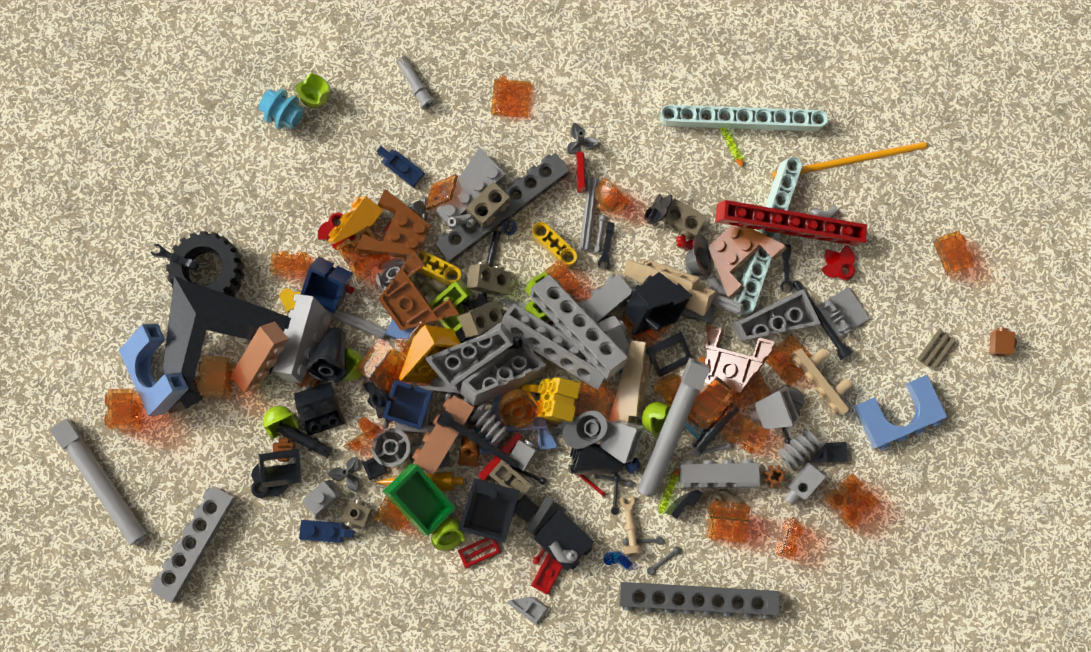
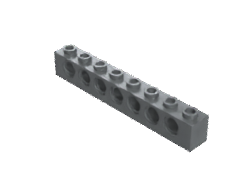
(558, 172)
(769, 599)

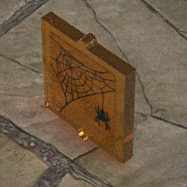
(441, 192)

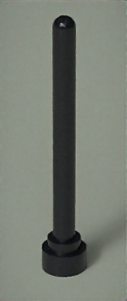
(842, 349)
(446, 420)

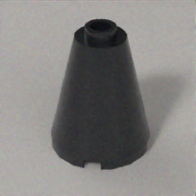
(329, 357)
(593, 461)

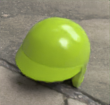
(313, 91)
(353, 359)
(274, 416)
(654, 417)
(447, 535)

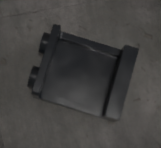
(567, 534)

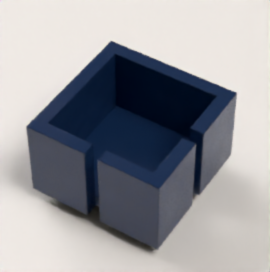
(327, 283)
(409, 404)

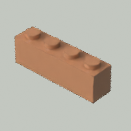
(259, 357)
(440, 439)

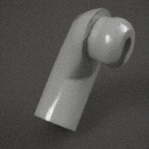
(830, 213)
(461, 220)
(715, 285)
(563, 556)

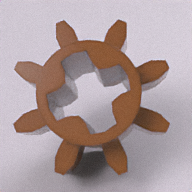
(283, 445)
(768, 476)

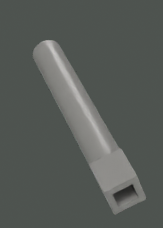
(691, 382)
(72, 441)

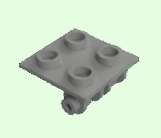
(843, 312)

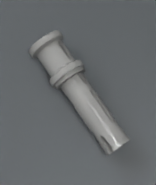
(419, 89)

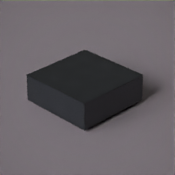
(374, 469)
(526, 509)

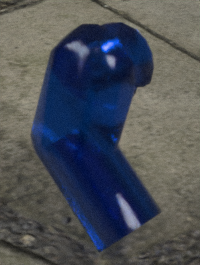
(617, 557)

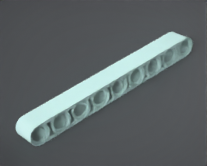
(750, 113)
(756, 260)

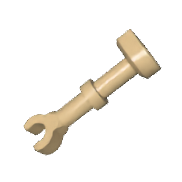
(630, 527)

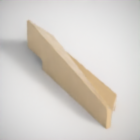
(701, 296)
(633, 385)

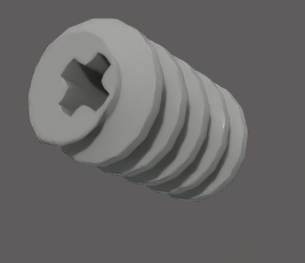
(489, 424)
(799, 448)

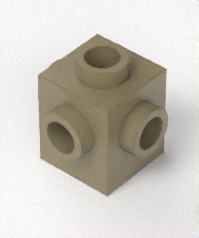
(363, 513)

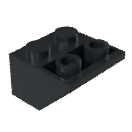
(319, 408)

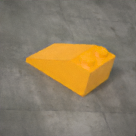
(426, 343)

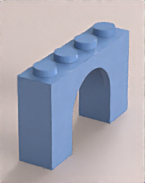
(137, 356)
(927, 412)

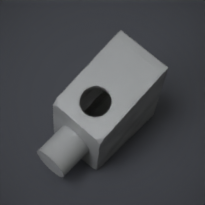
(776, 410)
(622, 439)
(807, 475)
(322, 498)

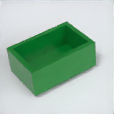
(419, 499)

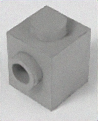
(524, 453)

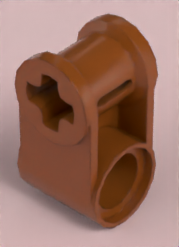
(469, 453)

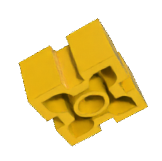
(557, 399)

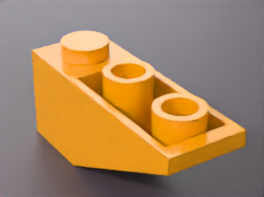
(363, 214)

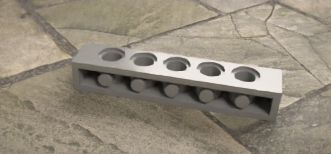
(579, 336)
(551, 344)
(160, 584)

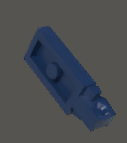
(401, 166)
(324, 531)

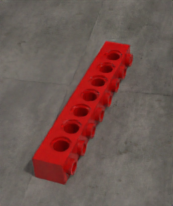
(790, 223)

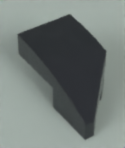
(831, 453)
(679, 504)

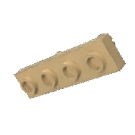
(813, 375)

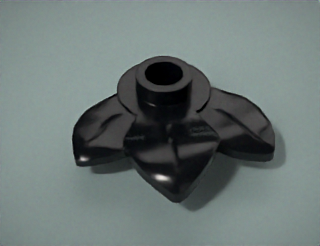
(659, 209)
(377, 399)
(273, 491)

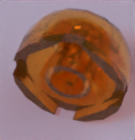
(610, 197)
(668, 387)
(517, 408)

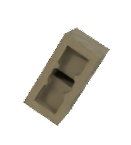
(484, 201)
(686, 215)
(488, 282)
(481, 319)
(507, 477)

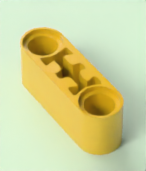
(554, 238)
(437, 274)

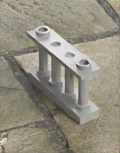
(427, 426)

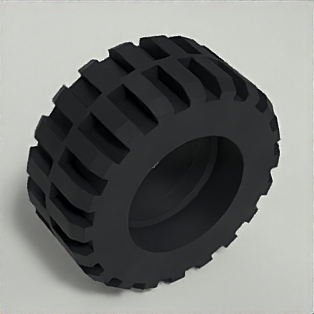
(209, 243)

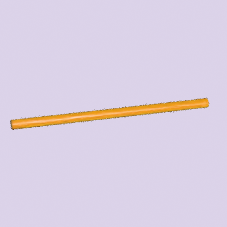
(859, 158)

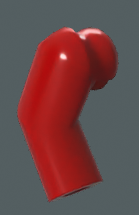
(683, 244)

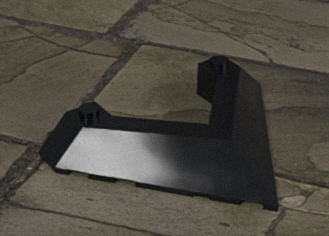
(202, 309)

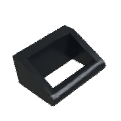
(677, 338)
(279, 474)

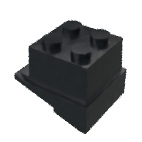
(656, 304)
(489, 510)

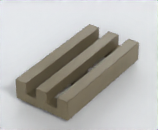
(945, 336)

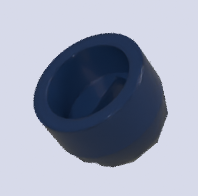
(505, 226)
(633, 467)

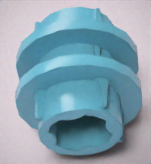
(279, 108)

